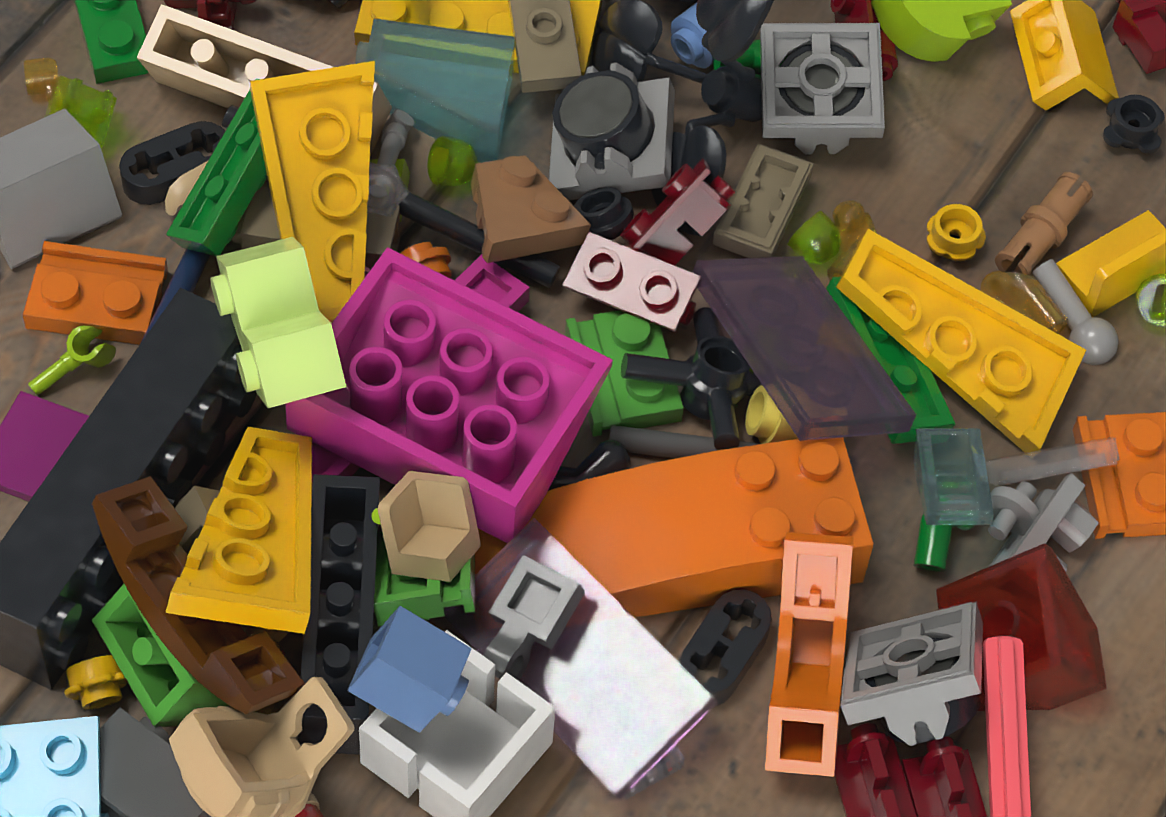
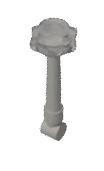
(385, 184)

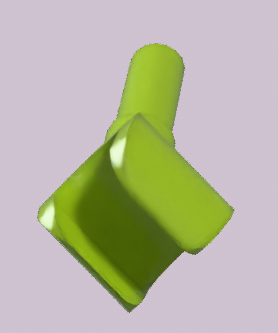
(76, 354)

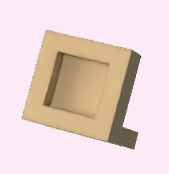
(429, 526)

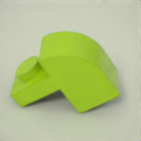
(936, 27)

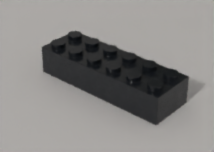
(155, 421)

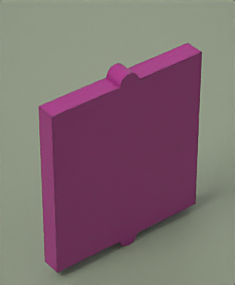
(33, 441)

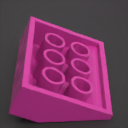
(452, 391)

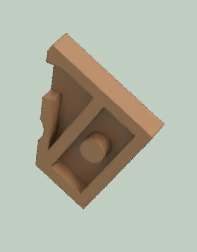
(522, 211)

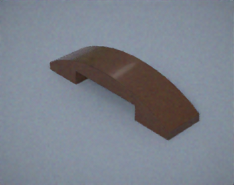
(144, 545)

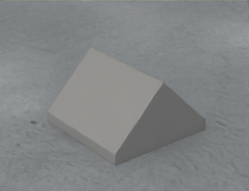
(51, 187)

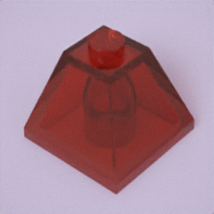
(1039, 605)

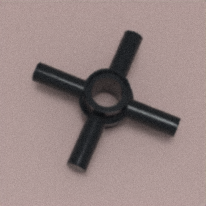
(710, 379)

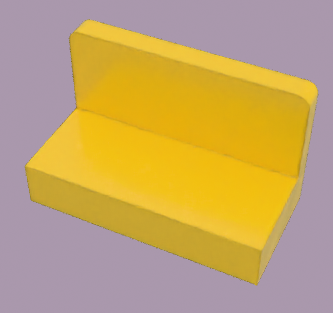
(1062, 51)
(1117, 263)

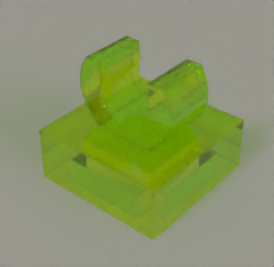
(87, 105)

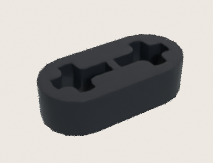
(167, 156)
(735, 655)

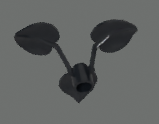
(632, 32)

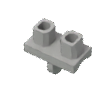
(1033, 523)

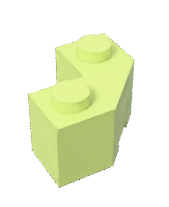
(278, 323)

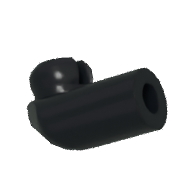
(607, 458)

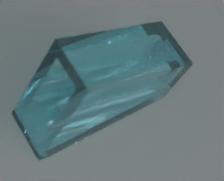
(445, 80)

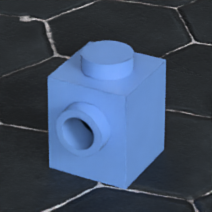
(411, 670)

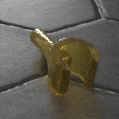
(41, 76)

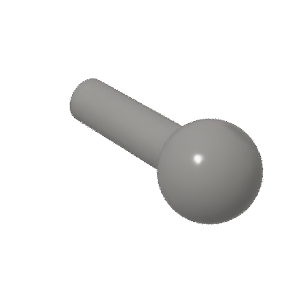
(1089, 332)

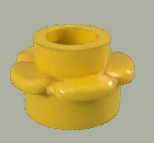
(958, 221)
(95, 682)

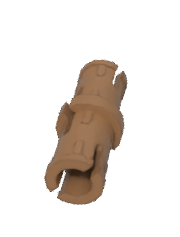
(1044, 225)

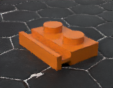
(96, 290)
(1133, 492)

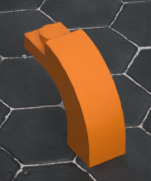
(810, 654)

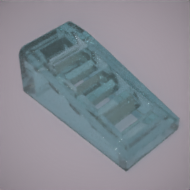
(952, 476)

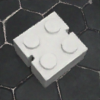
(468, 758)

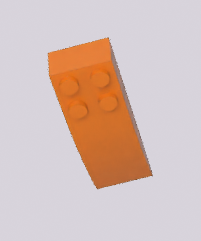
(703, 522)

